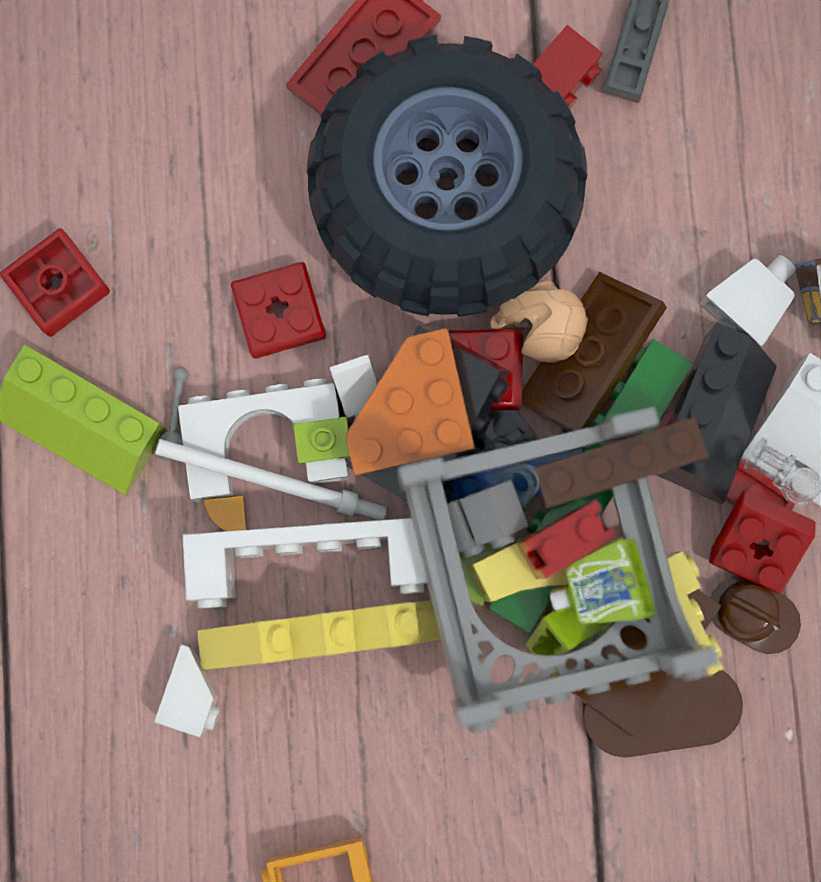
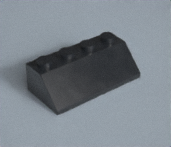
(725, 398)

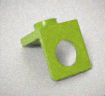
(322, 440)

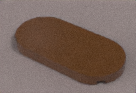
(683, 717)

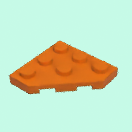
(413, 409)

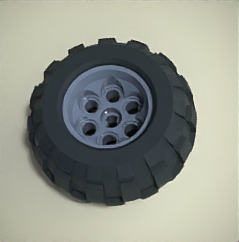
(446, 96)

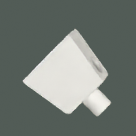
(753, 298)

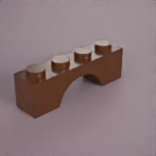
(621, 462)

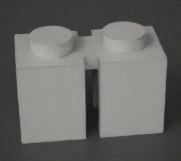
(486, 517)

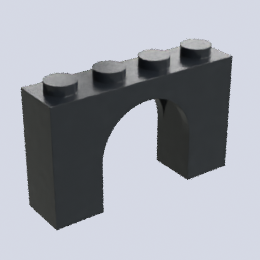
(481, 386)

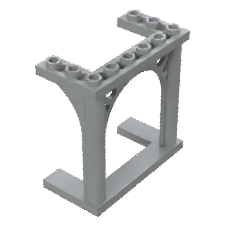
(477, 697)

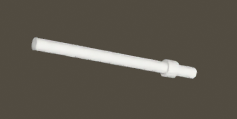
(345, 502)

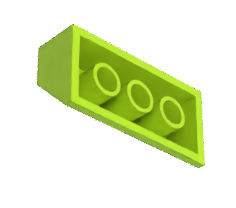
(77, 420)

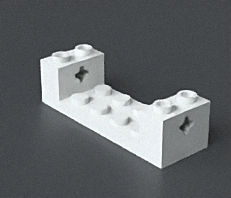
(211, 563)

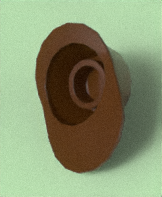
(756, 616)

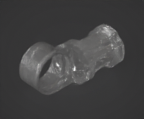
(782, 471)

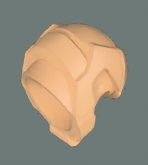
(554, 320)

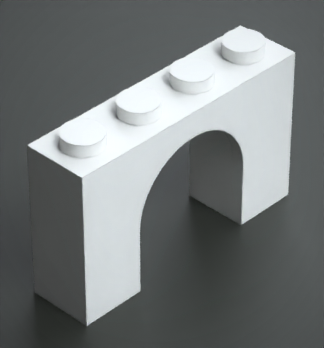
(211, 425)

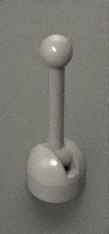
(180, 375)

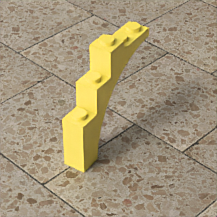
(508, 573)
(317, 635)

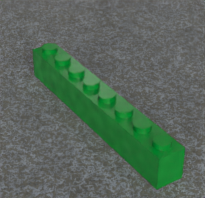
(651, 384)

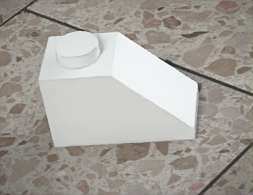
(354, 384)
(189, 696)

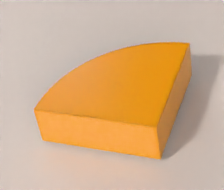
(228, 512)

